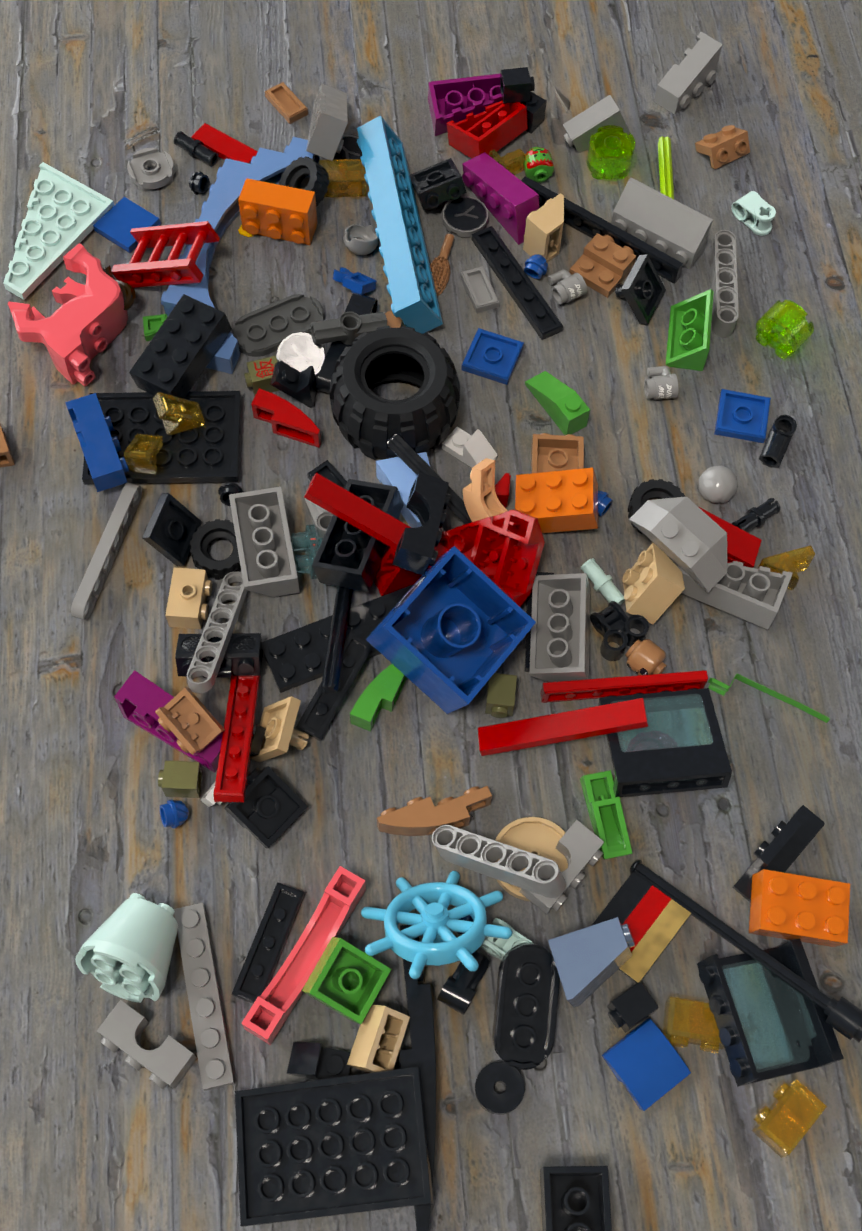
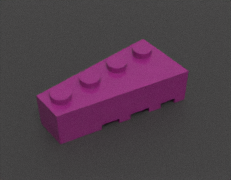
(458, 97)
(501, 193)

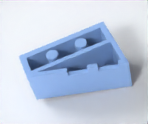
(398, 474)

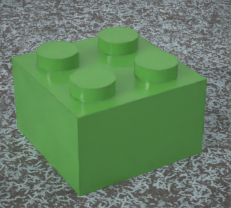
(346, 980)

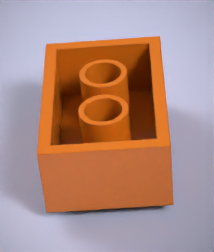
(278, 211)
(559, 499)
(799, 908)

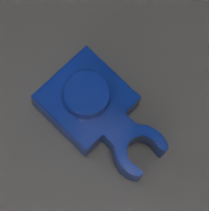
(355, 282)

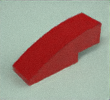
(285, 418)

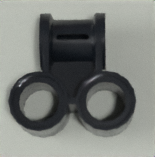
(615, 627)

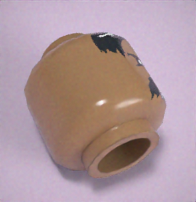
(646, 658)

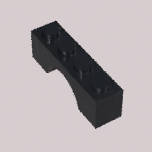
(417, 545)

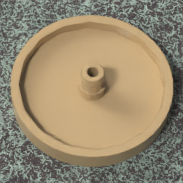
(534, 836)

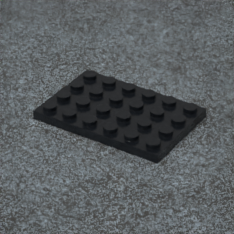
(189, 456)
(332, 1147)

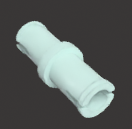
(602, 582)

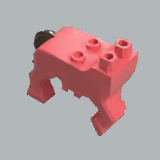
(84, 323)

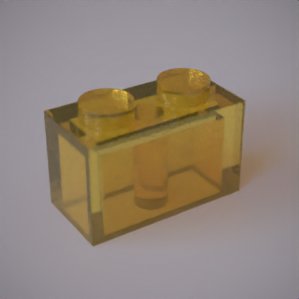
(345, 178)
(691, 1023)
(788, 1117)

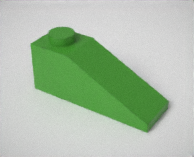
(559, 402)

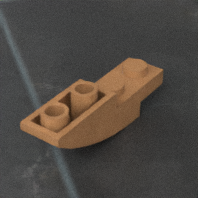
(422, 817)

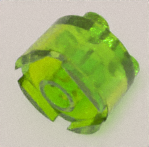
(610, 153)
(784, 328)

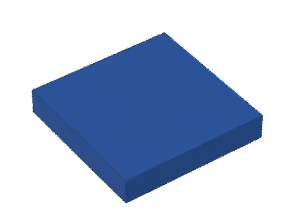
(121, 219)
(492, 356)
(742, 416)

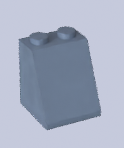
(590, 957)

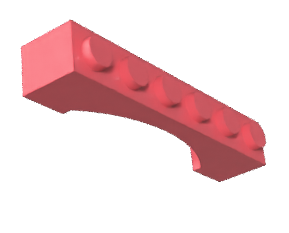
(285, 989)

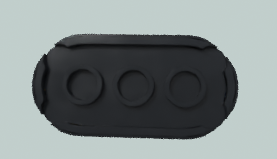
(526, 1006)

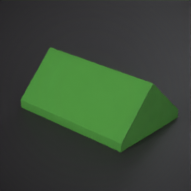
(690, 332)

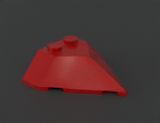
(503, 548)

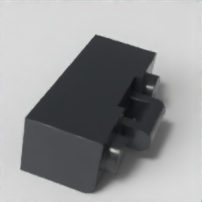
(240, 659)

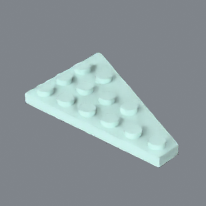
(56, 221)

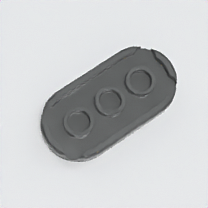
(266, 327)

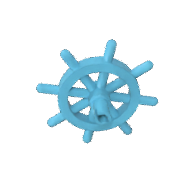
(435, 923)

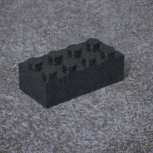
(181, 348)
(348, 554)
(575, 1198)

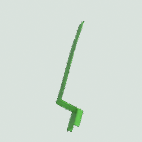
(722, 688)

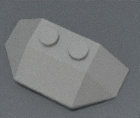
(686, 537)

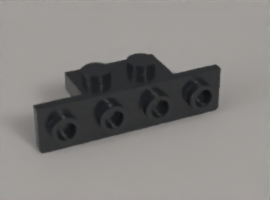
(784, 848)

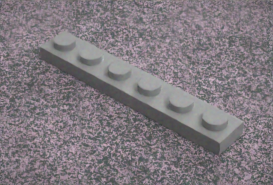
(204, 997)

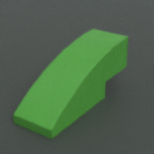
(379, 694)
(606, 814)

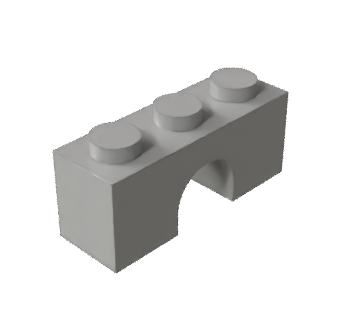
(580, 848)
(166, 1063)

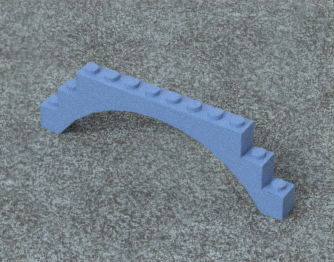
(220, 212)

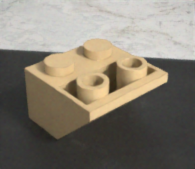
(545, 229)
(652, 584)

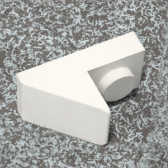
(468, 448)

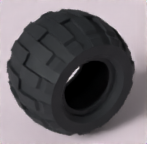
(386, 356)

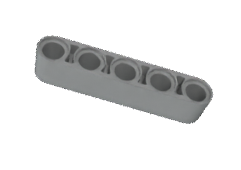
(724, 283)
(507, 868)

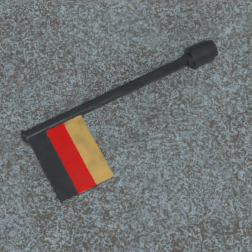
(658, 912)

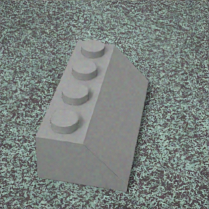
(662, 222)
(264, 542)
(561, 628)

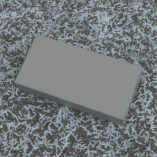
(479, 289)

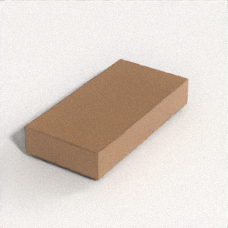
(286, 103)

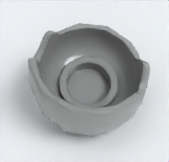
(360, 239)
(718, 484)

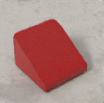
(502, 489)

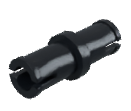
(196, 148)
(756, 516)

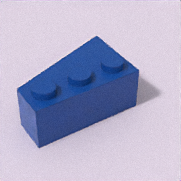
(96, 442)

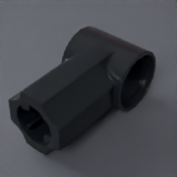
(778, 441)
(461, 987)

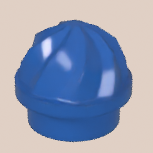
(536, 266)
(604, 502)
(173, 813)

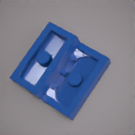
(646, 1064)

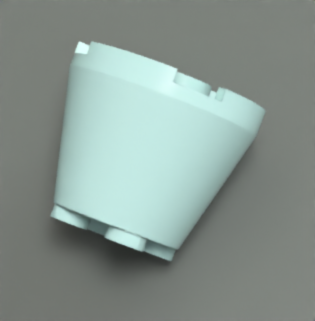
(132, 949)

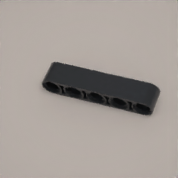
(358, 304)

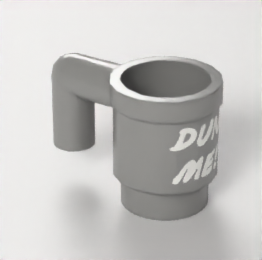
(568, 286)
(662, 384)

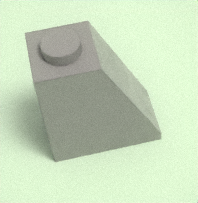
(587, 123)

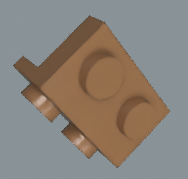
(724, 145)
(189, 722)

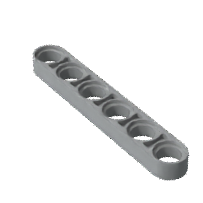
(106, 551)
(214, 629)

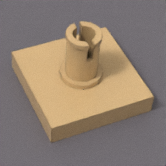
(280, 731)

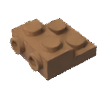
(604, 264)
(556, 452)

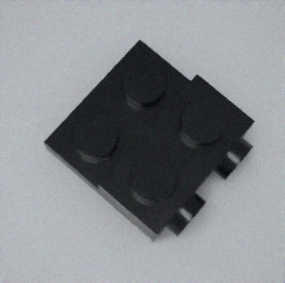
(438, 184)
(267, 806)

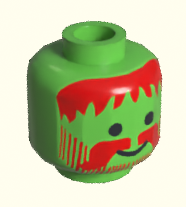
(538, 164)

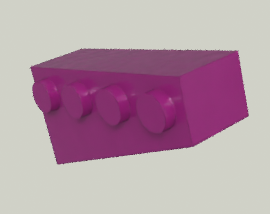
(139, 701)

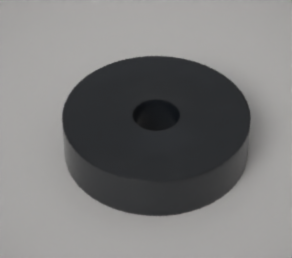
(514, 1088)

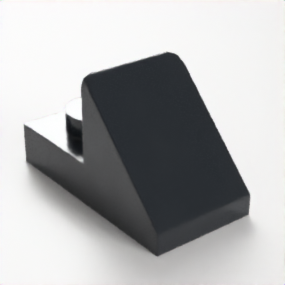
(295, 383)
(317, 1062)

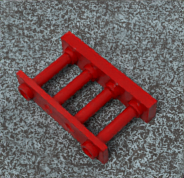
(172, 270)

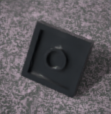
(642, 289)
(171, 529)

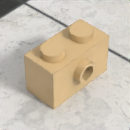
(187, 598)
(378, 1040)

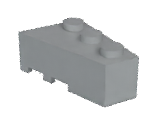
(691, 75)

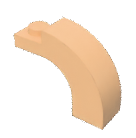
(480, 495)

